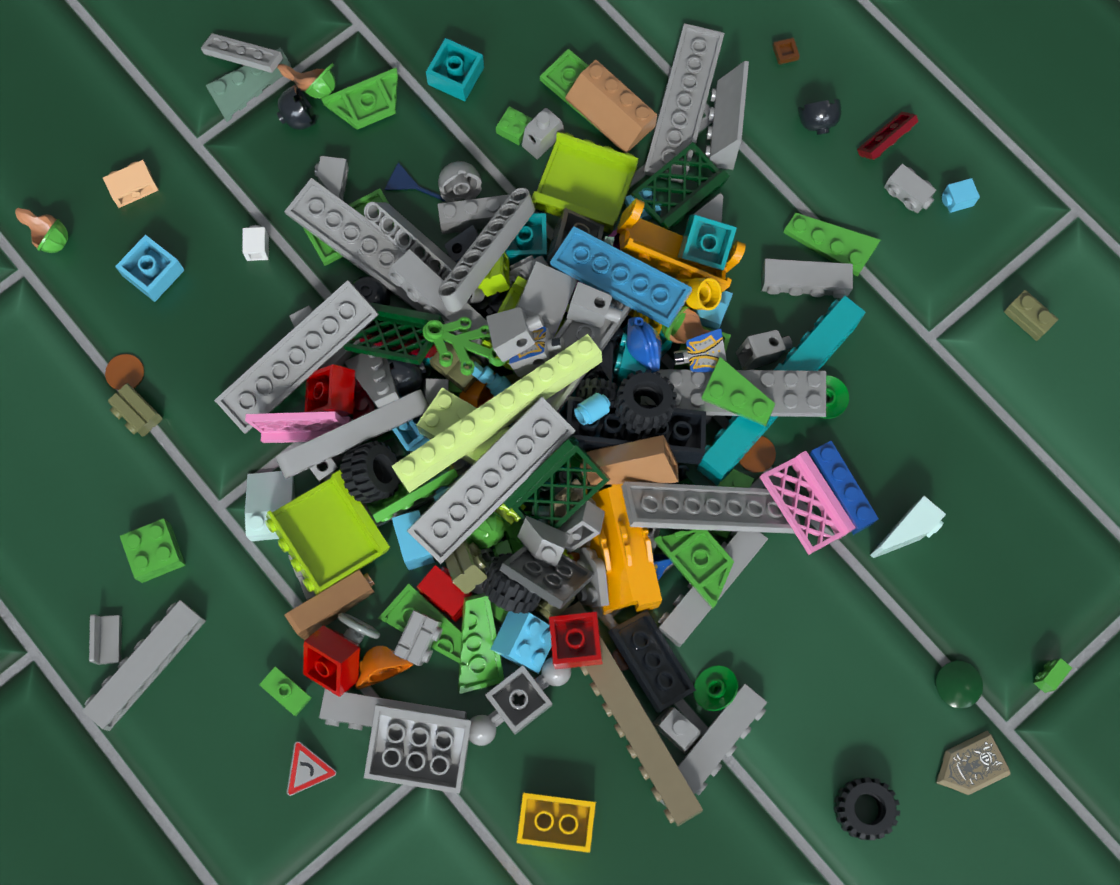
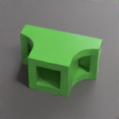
(285, 691)

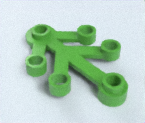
(460, 343)

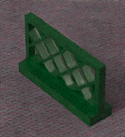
(695, 197)
(400, 320)
(547, 470)

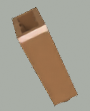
(635, 461)
(328, 604)

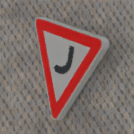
(306, 770)

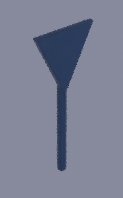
(401, 181)

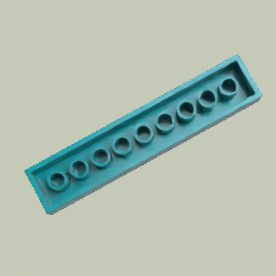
(810, 355)

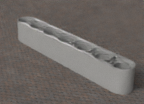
(417, 242)
(486, 250)
(352, 434)

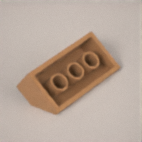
(611, 106)

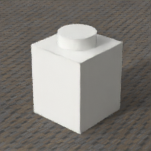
(255, 243)

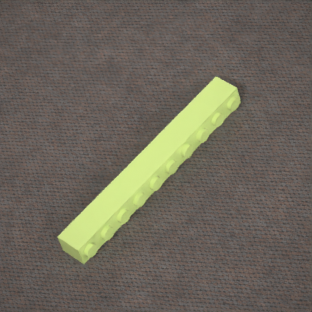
(497, 413)

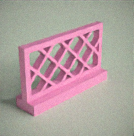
(294, 426)
(819, 495)

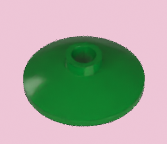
(837, 395)
(709, 682)

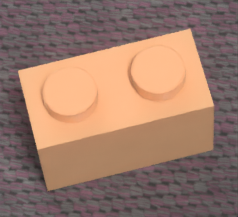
(130, 183)

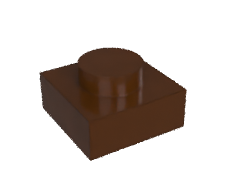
(786, 51)

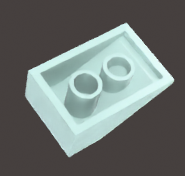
(265, 493)
(920, 521)

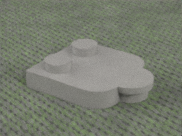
(596, 591)

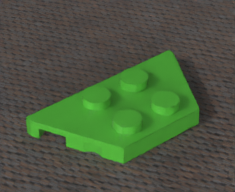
(366, 100)
(699, 560)

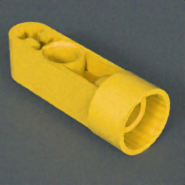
(705, 293)

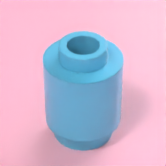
(592, 409)

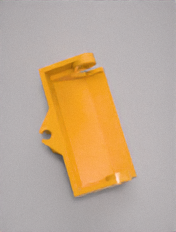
(661, 247)
(625, 555)

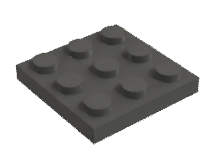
(549, 582)

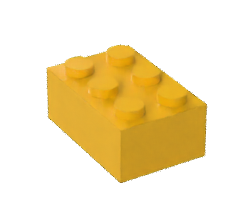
(556, 822)

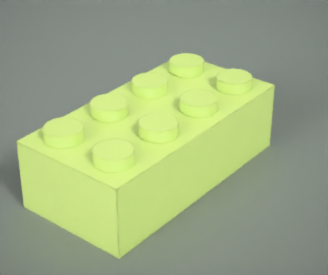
(444, 412)

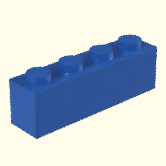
(844, 486)

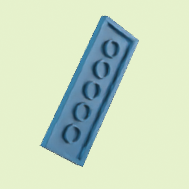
(621, 276)

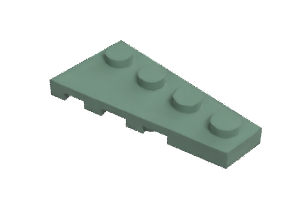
(240, 86)

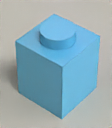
(960, 195)

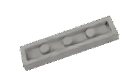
(242, 53)

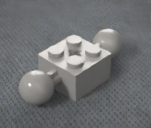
(502, 699)

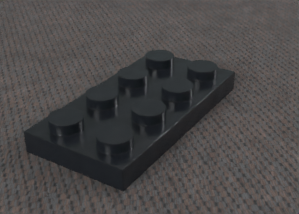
(652, 661)

